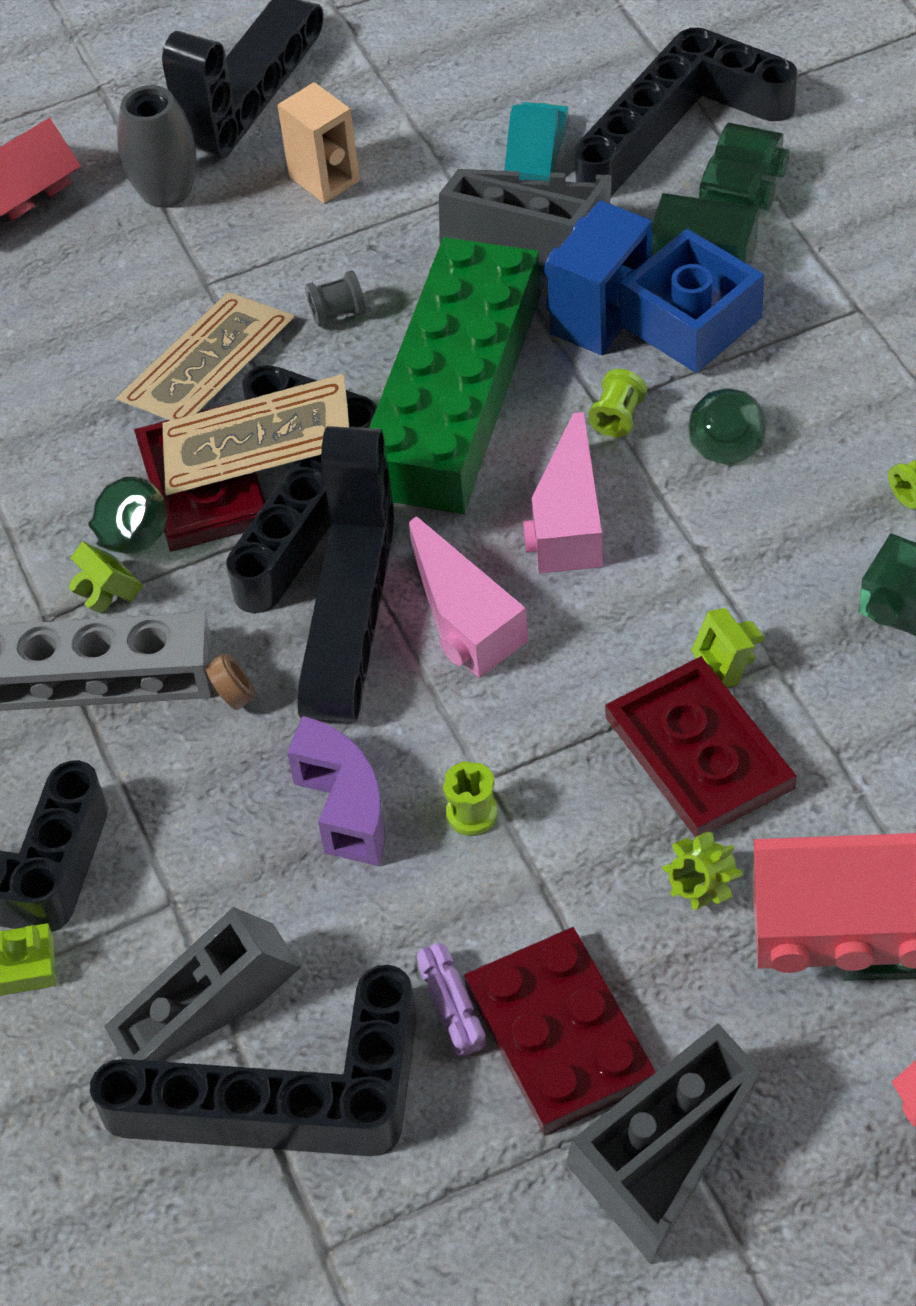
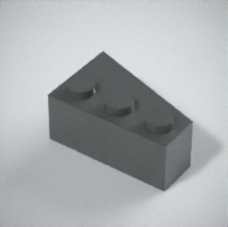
(516, 212)
(663, 1136)

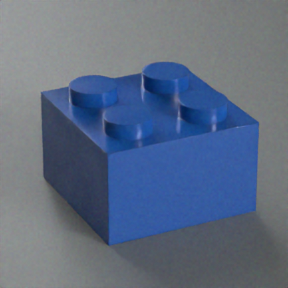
(588, 273)
(691, 300)

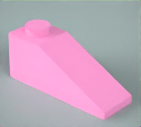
(565, 507)
(471, 612)

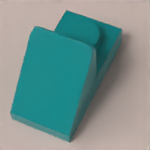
(535, 139)

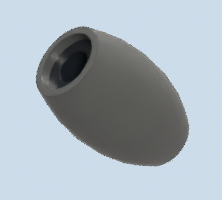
(156, 146)

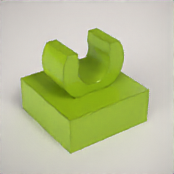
(105, 575)
(726, 645)
(27, 959)

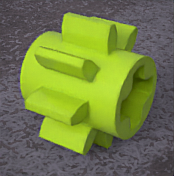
(702, 870)

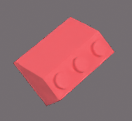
(33, 164)
(835, 901)

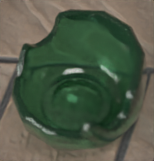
(727, 426)
(129, 516)

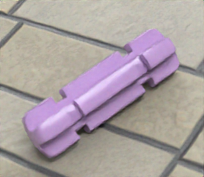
(451, 999)

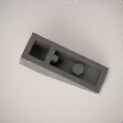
(204, 988)

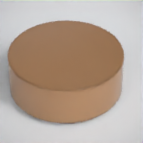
(230, 681)

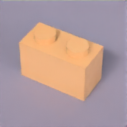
(319, 142)

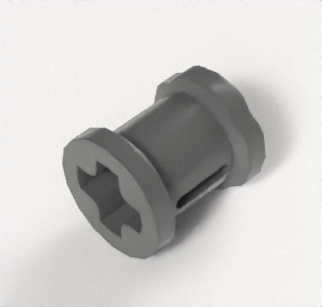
(335, 298)

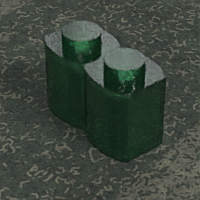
(745, 167)

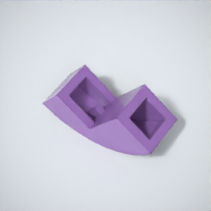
(353, 813)

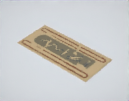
(205, 357)
(252, 434)

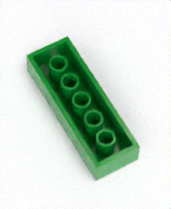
(455, 370)

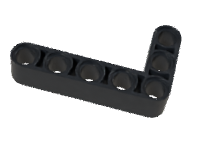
(689, 67)
(230, 91)
(294, 514)
(351, 574)
(49, 869)
(278, 1092)

